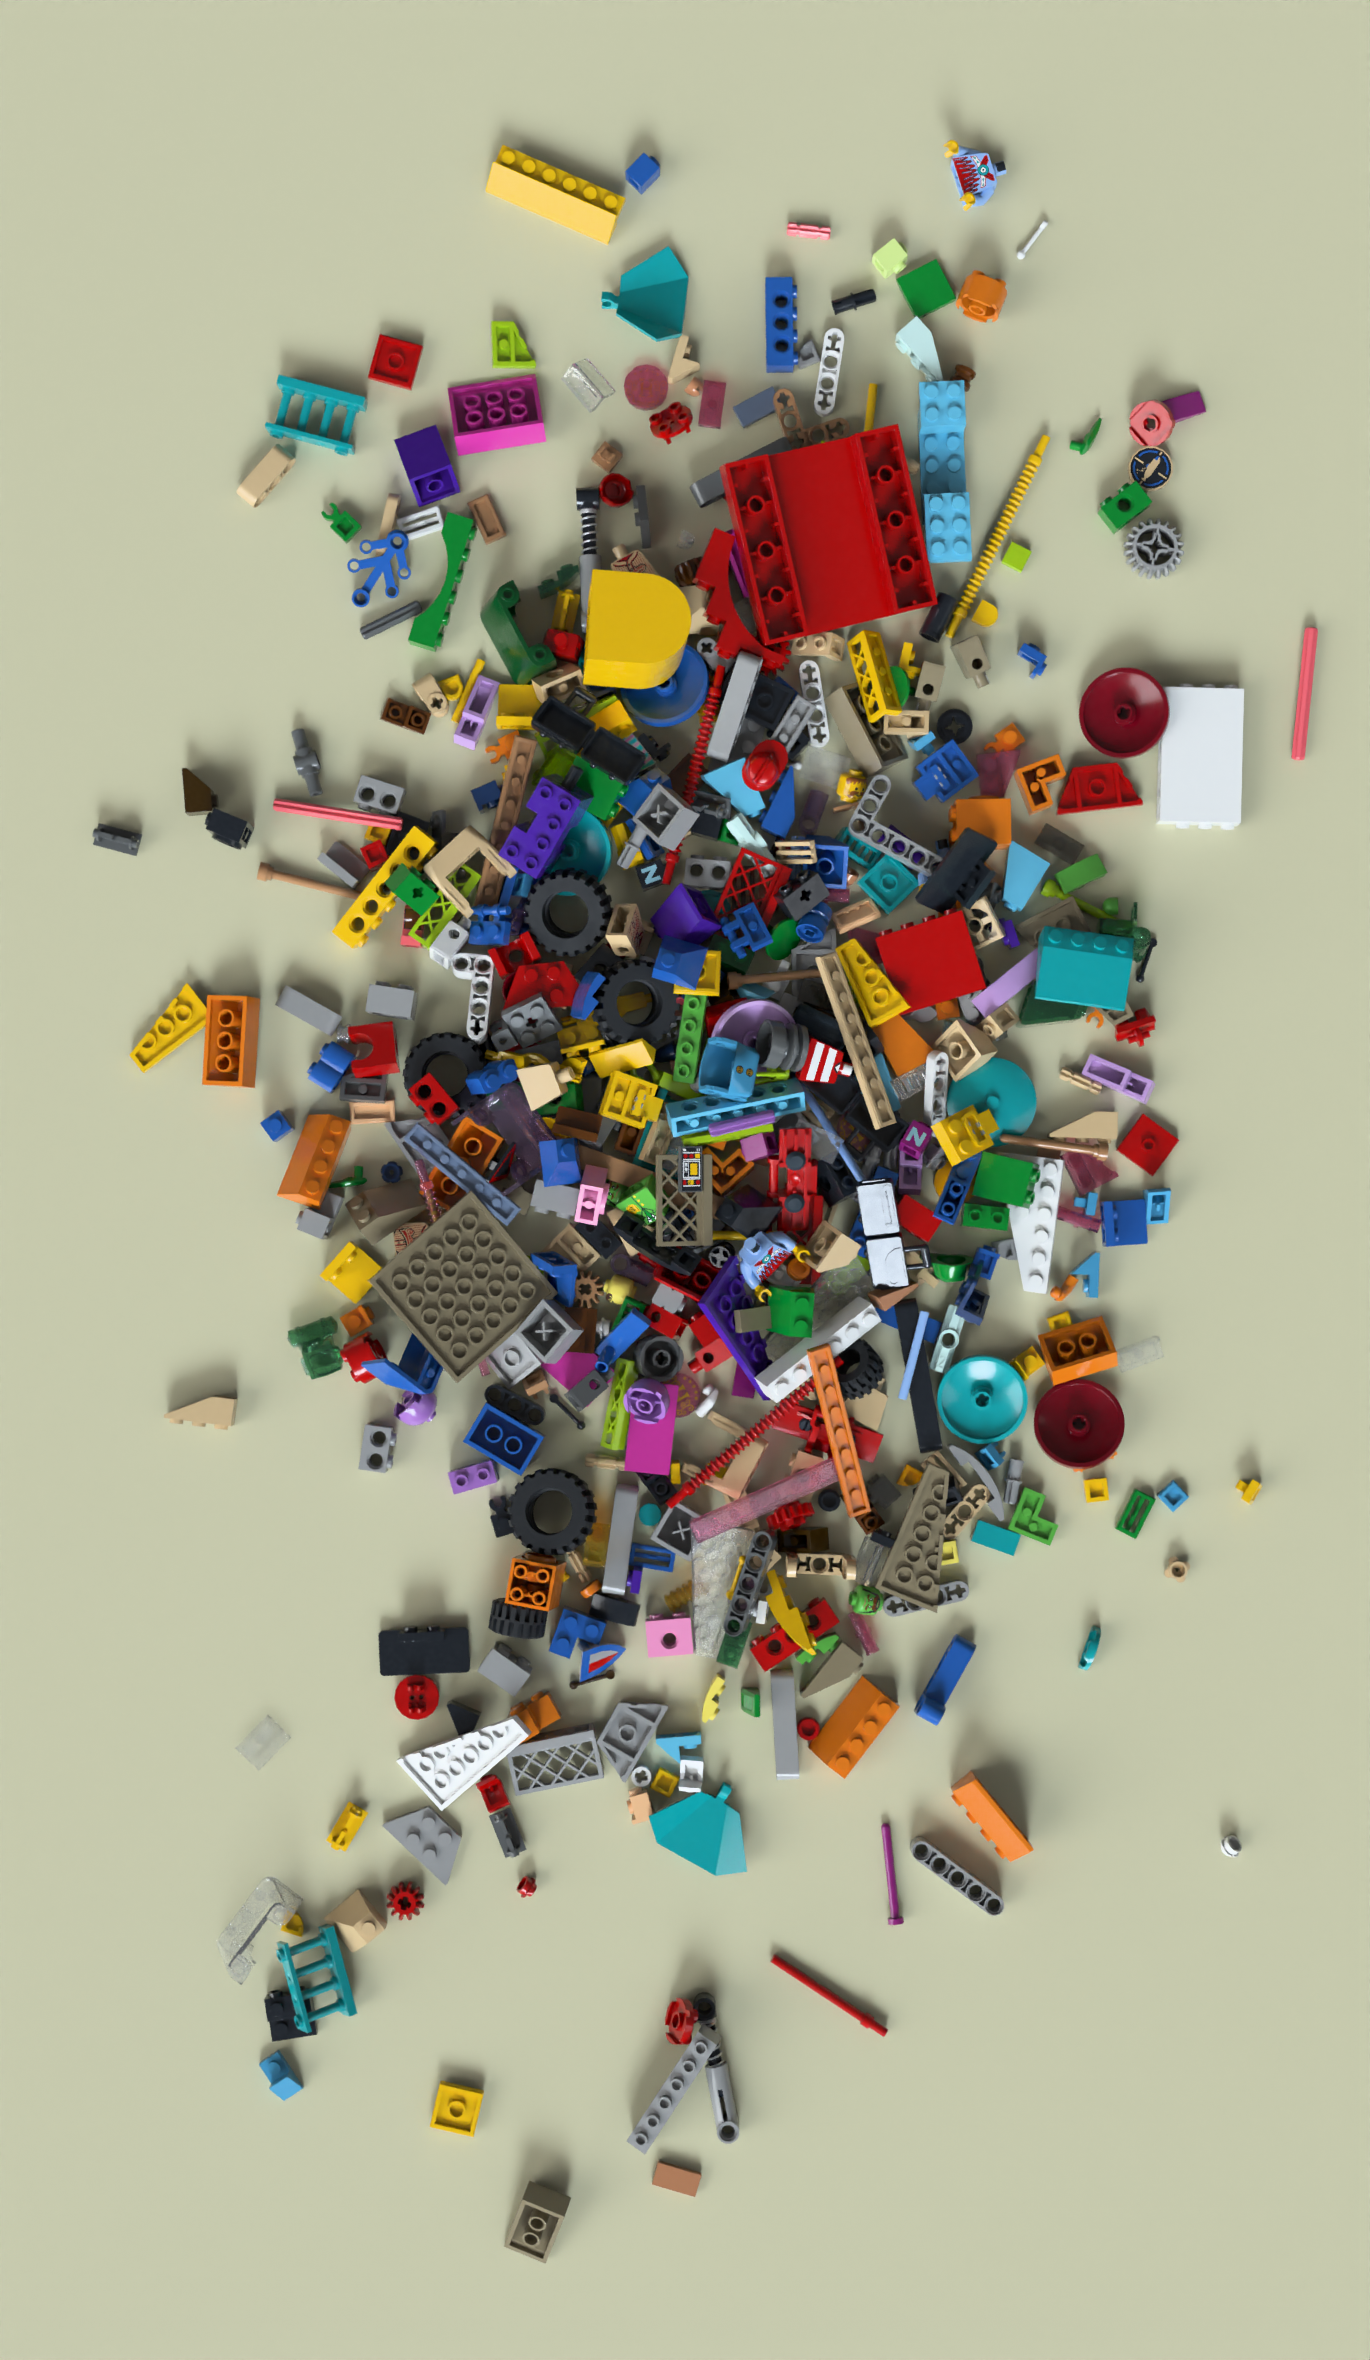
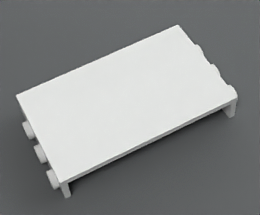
(1201, 758)

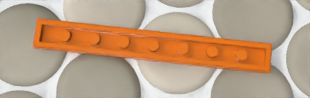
(838, 1430)

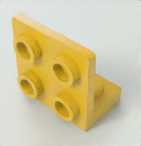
(516, 707)
(580, 1039)
(351, 1271)

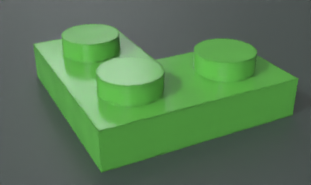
(1026, 1519)

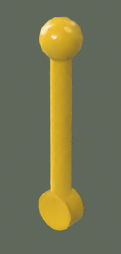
(729, 1594)

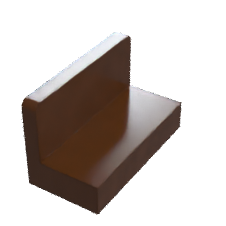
(577, 1124)

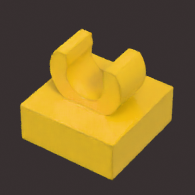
(1250, 1491)

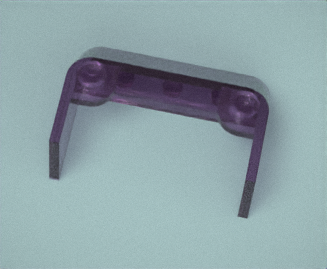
(517, 1124)

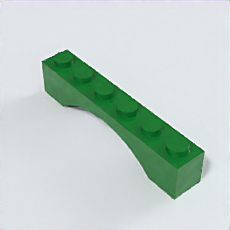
(428, 626)

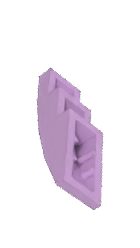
(1007, 985)

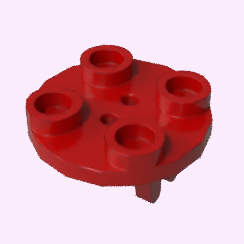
(671, 422)
(417, 1707)

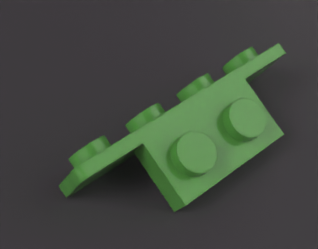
(690, 1038)

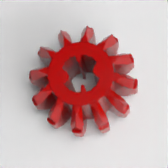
(413, 1900)

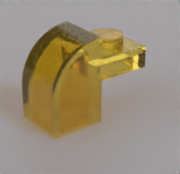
(597, 1546)

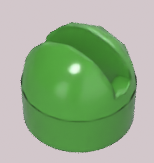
(1110, 906)

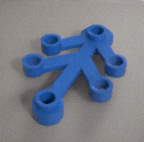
(381, 564)

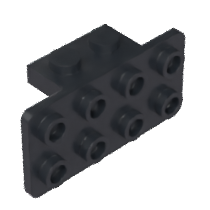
(960, 874)
(424, 1650)

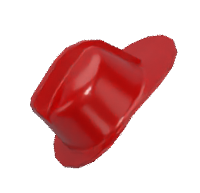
(764, 765)

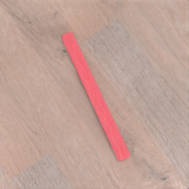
(1304, 693)
(338, 814)

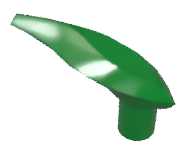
(1089, 438)
(351, 1181)

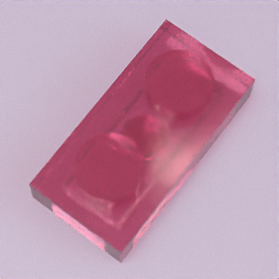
(712, 404)

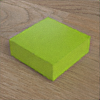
(1016, 557)

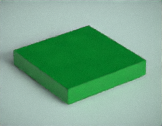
(926, 289)

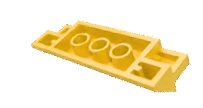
(555, 194)

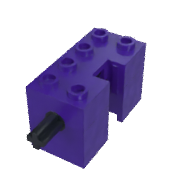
(559, 807)

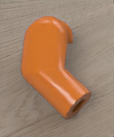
(1066, 1288)

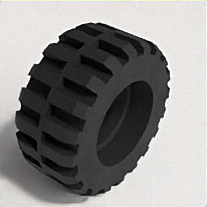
(542, 924)
(662, 1009)
(438, 1045)
(523, 1504)

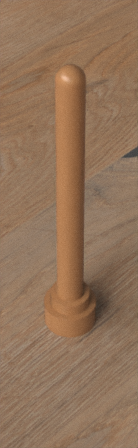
(268, 873)
(736, 980)
(1098, 1150)

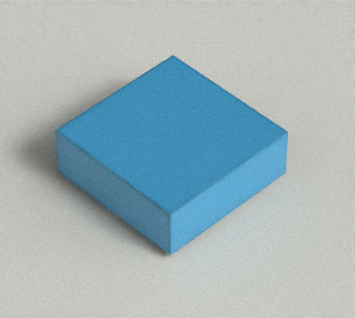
(1172, 1495)

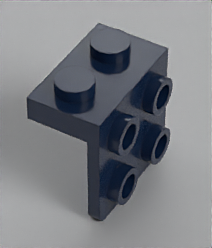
(970, 1301)

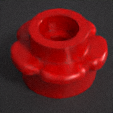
(526, 1886)

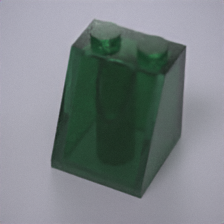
(1045, 1012)

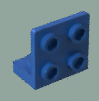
(1123, 1222)
(561, 1274)

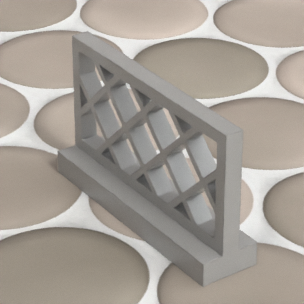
(551, 1740)

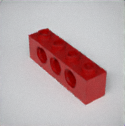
(769, 1658)

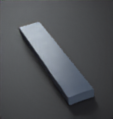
(461, 1173)

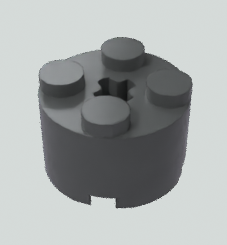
(662, 1369)

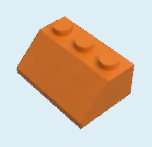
(1078, 1350)

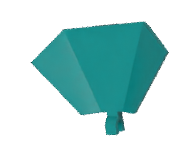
(652, 296)
(703, 1832)

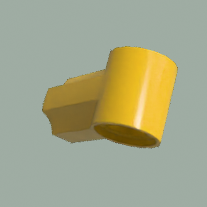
(621, 834)

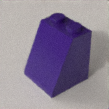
(427, 465)
(685, 916)

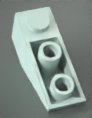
(919, 345)

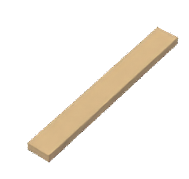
(855, 1040)

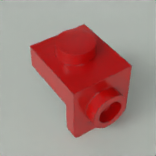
(493, 1792)

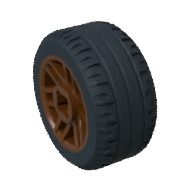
(819, 1024)

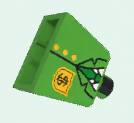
(641, 1200)

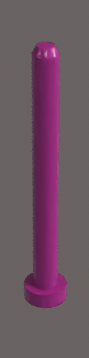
(895, 1918)

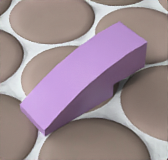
(476, 712)
(1118, 1078)
(909, 1173)

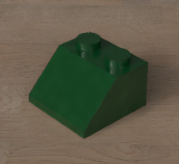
(730, 960)

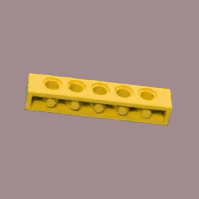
(346, 927)

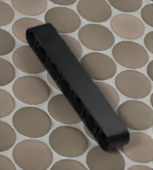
(920, 1388)

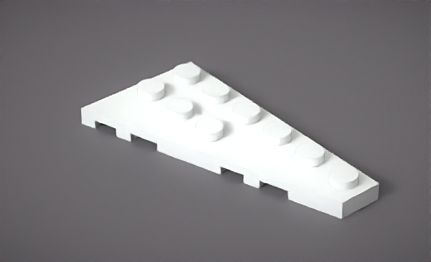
(1036, 1226)
(457, 1763)

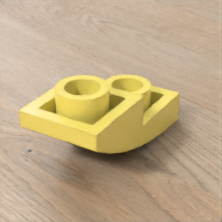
(710, 1704)

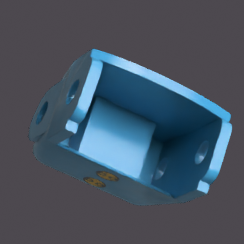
(728, 1069)

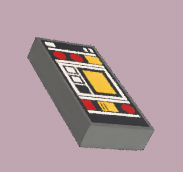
(689, 1168)

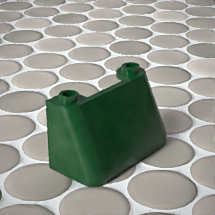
(520, 660)

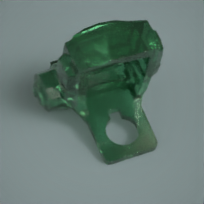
(1127, 929)
(317, 1347)

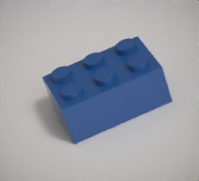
(504, 1438)

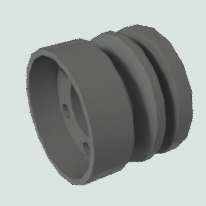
(782, 1045)

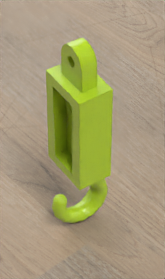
(666, 1082)

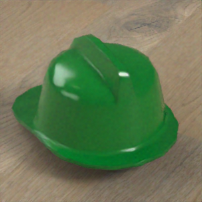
(950, 1267)

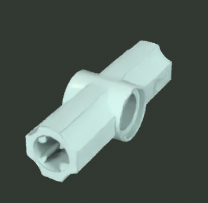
(751, 841)
(942, 1353)

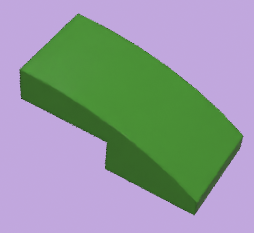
(1080, 873)
(824, 1643)

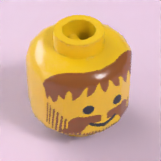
(851, 785)

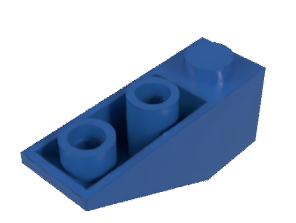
(781, 813)

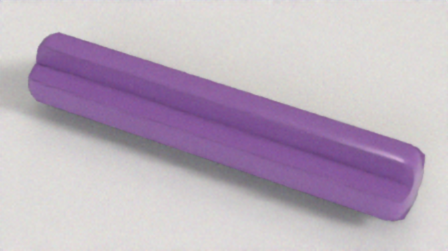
(741, 1123)

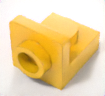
(906, 658)

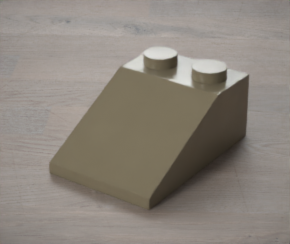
(385, 1209)
(537, 2222)

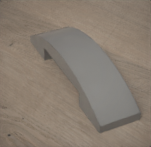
(995, 1501)

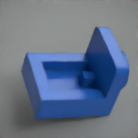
(1033, 655)
(989, 1257)

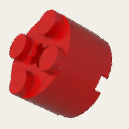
(359, 1350)

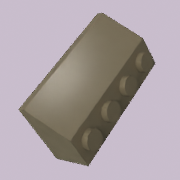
(865, 740)

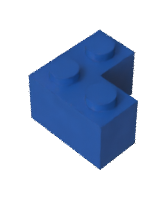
(575, 1625)

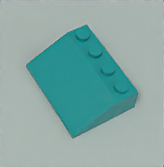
(1083, 968)

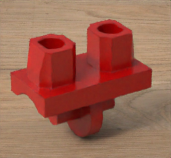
(1136, 1030)

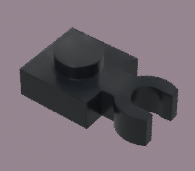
(500, 1519)
(882, 1537)

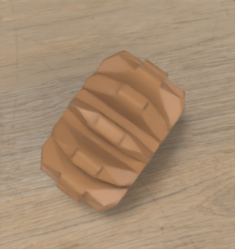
(585, 1296)

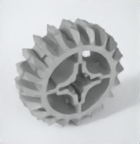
(1163, 549)

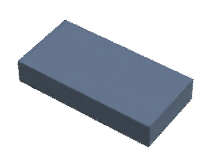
(755, 407)

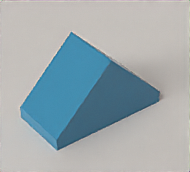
(1157, 1205)

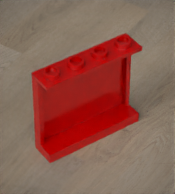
(931, 960)

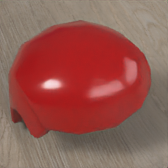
(615, 490)

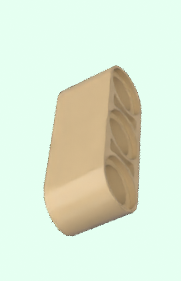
(266, 475)

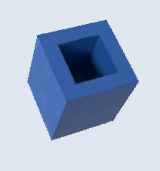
(643, 173)
(277, 1126)

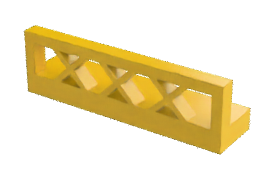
(877, 672)

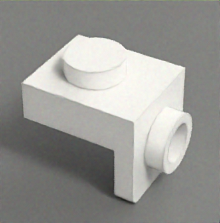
(691, 1773)

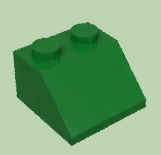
(791, 1310)

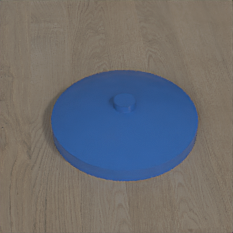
(675, 698)

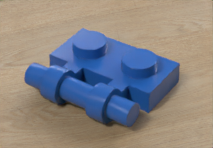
(752, 926)
(490, 932)

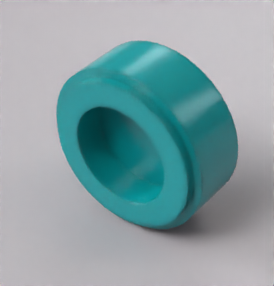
(650, 1514)

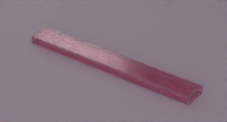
(764, 1500)

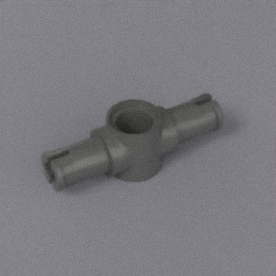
(306, 762)

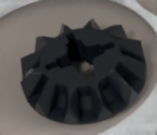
(961, 718)

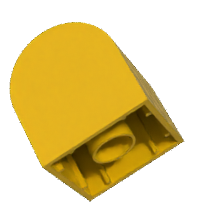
(634, 630)

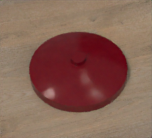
(1124, 713)
(1079, 1424)

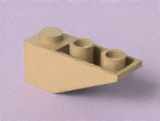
(1095, 1125)
(213, 1410)

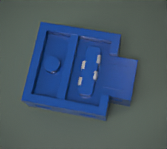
(944, 773)

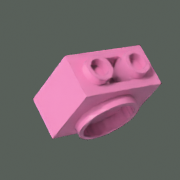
(592, 1195)
(677, 1624)

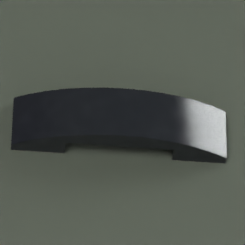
(644, 1241)

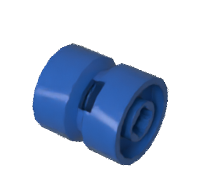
(814, 923)

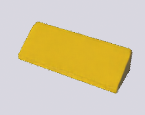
(623, 1057)

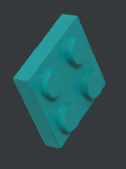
(888, 883)

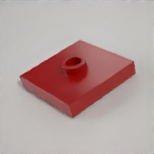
(395, 362)
(1147, 1145)

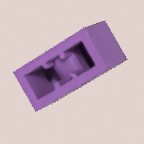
(473, 1476)

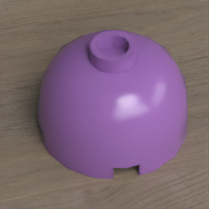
(647, 1400)
(416, 1408)

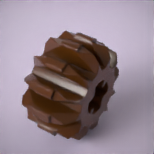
(685, 572)

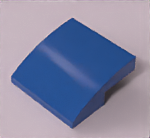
(583, 1001)

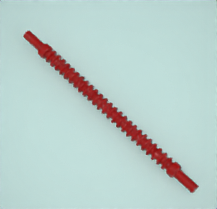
(714, 693)
(689, 1487)

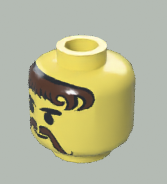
(618, 1288)

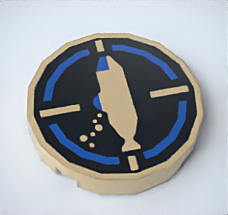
(1150, 468)

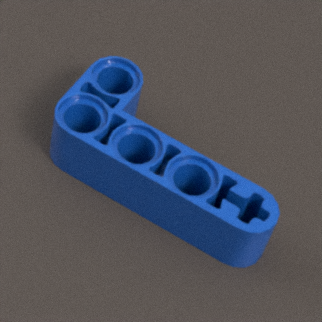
(944, 1679)

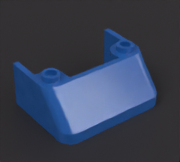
(416, 1370)

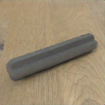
(390, 620)

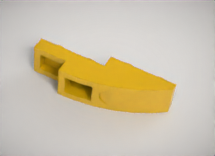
(790, 1618)

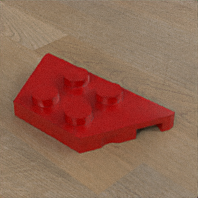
(1097, 789)
(550, 979)

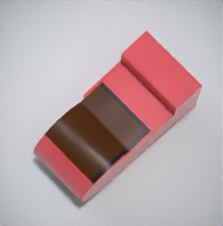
(410, 919)

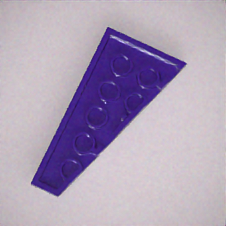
(718, 1304)

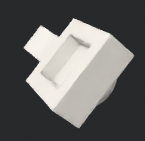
(778, 986)
(762, 1608)

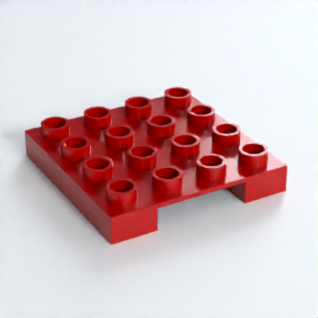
(828, 535)

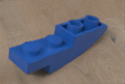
(956, 1189)

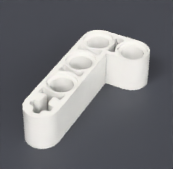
(477, 999)

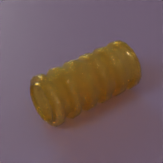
(679, 1597)

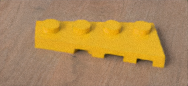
(873, 989)
(175, 1026)

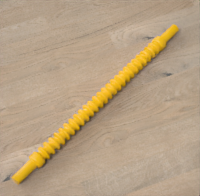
(1034, 461)

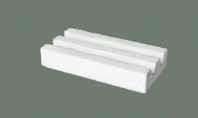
(425, 531)

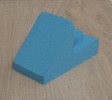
(1089, 1267)
(281, 2076)

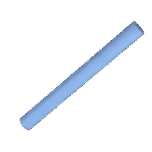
(913, 1355)

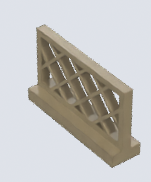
(702, 1205)

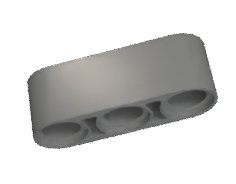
(308, 1010)

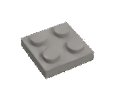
(513, 1360)

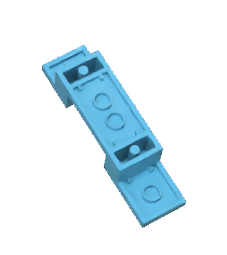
(942, 471)

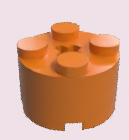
(982, 297)

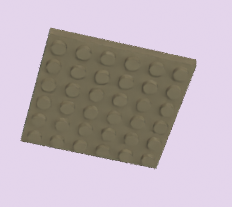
(462, 1286)

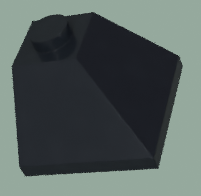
(748, 1211)

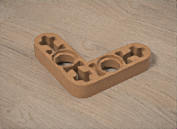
(805, 434)

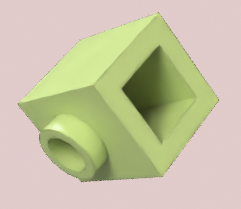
(890, 258)

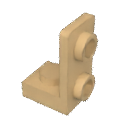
(819, 644)
(998, 1022)

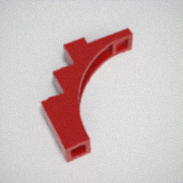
(713, 575)

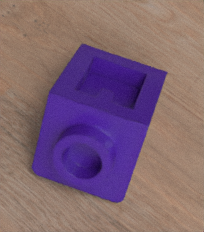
(1011, 937)

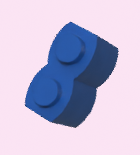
(331, 1066)
(492, 1076)

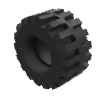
(867, 1373)
(517, 1620)

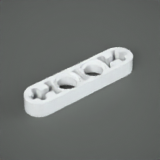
(829, 372)
(819, 701)
(938, 1062)

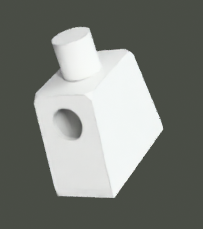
(446, 948)

